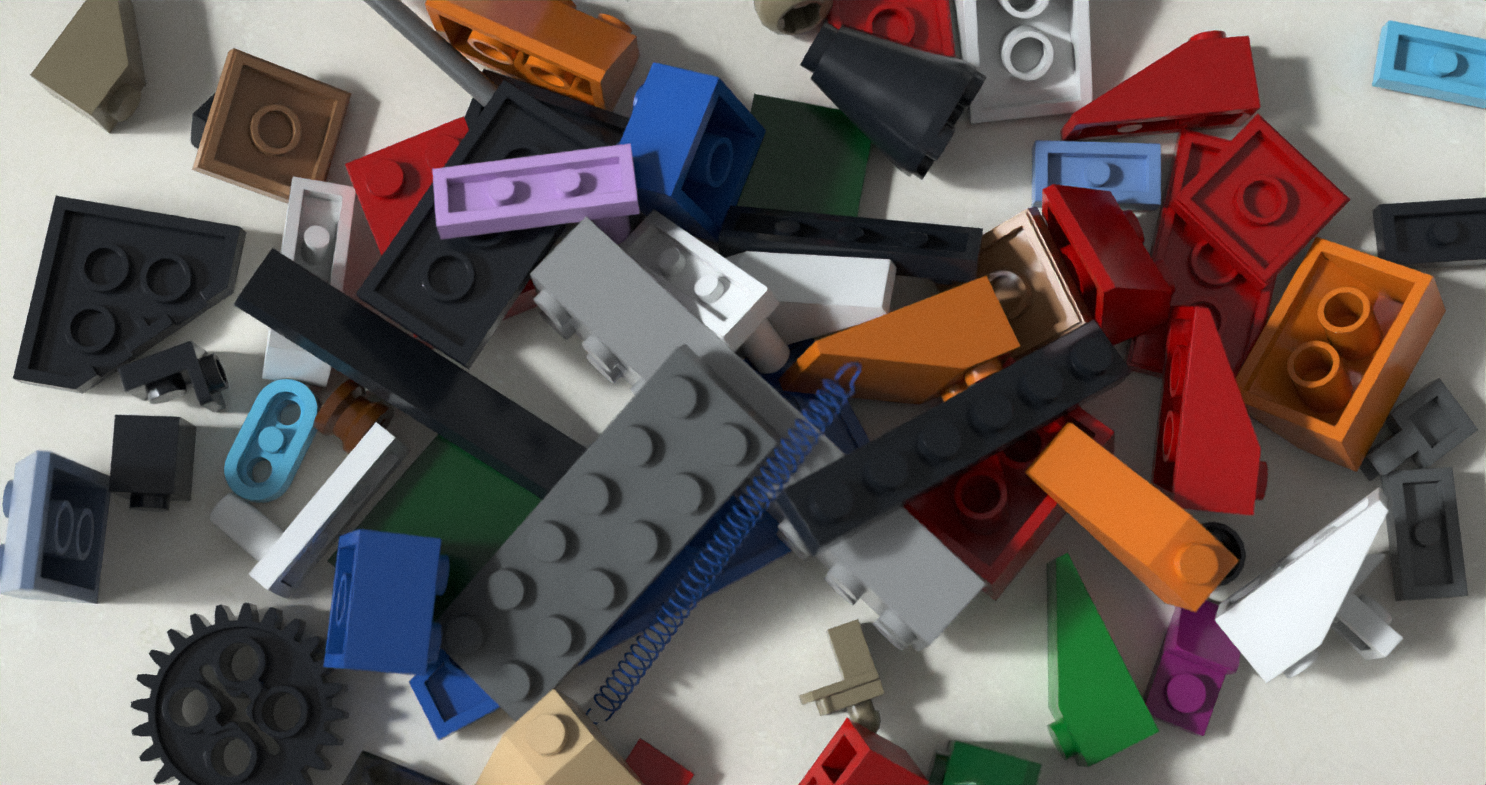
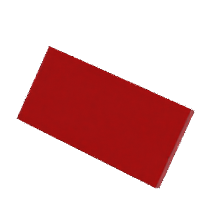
(1199, 271)

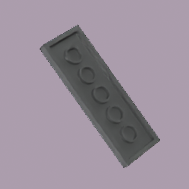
(605, 532)

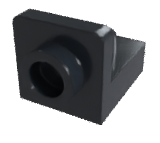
(167, 373)

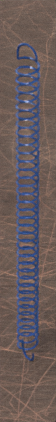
(726, 534)

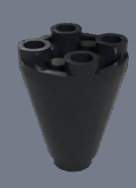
(893, 92)

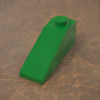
(1088, 682)

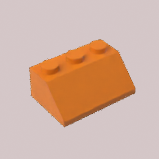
(543, 44)
(1339, 351)

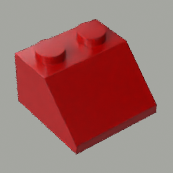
(1108, 260)

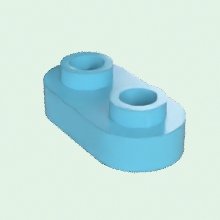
(268, 439)

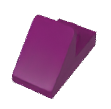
(1190, 669)

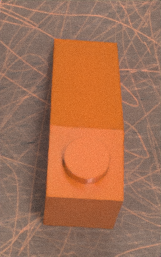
(1132, 519)

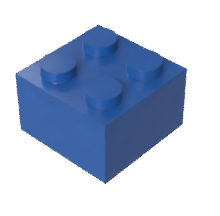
(690, 148)
(385, 603)

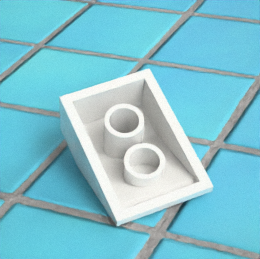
(1031, 56)

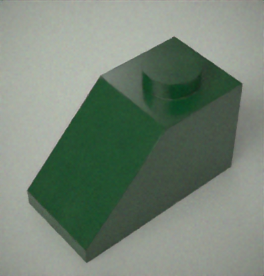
(979, 766)

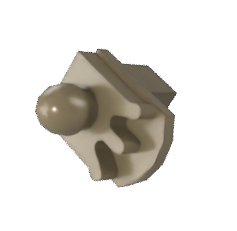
(859, 678)

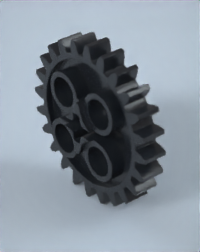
(284, 668)

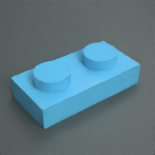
(1431, 64)

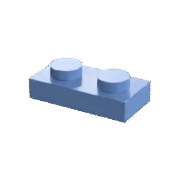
(1125, 169)

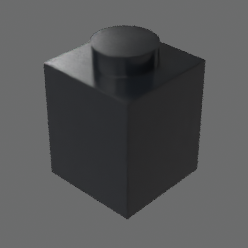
(152, 460)

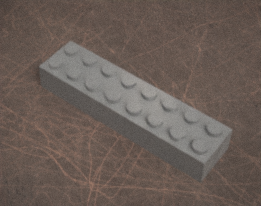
(631, 331)

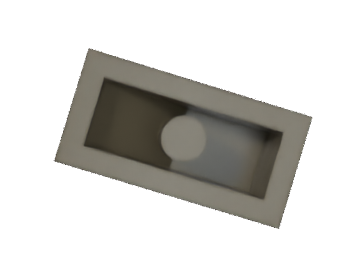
(97, 63)

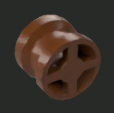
(351, 414)

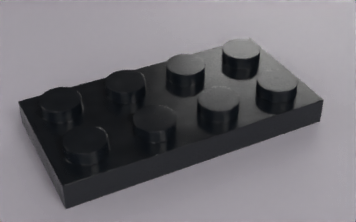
(464, 286)

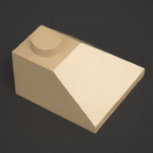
(556, 747)

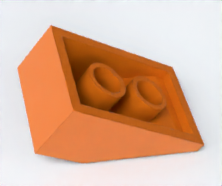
(913, 351)

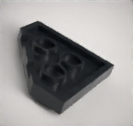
(117, 287)

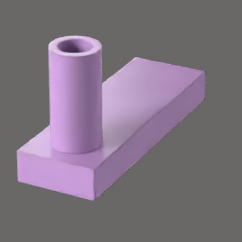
(538, 193)

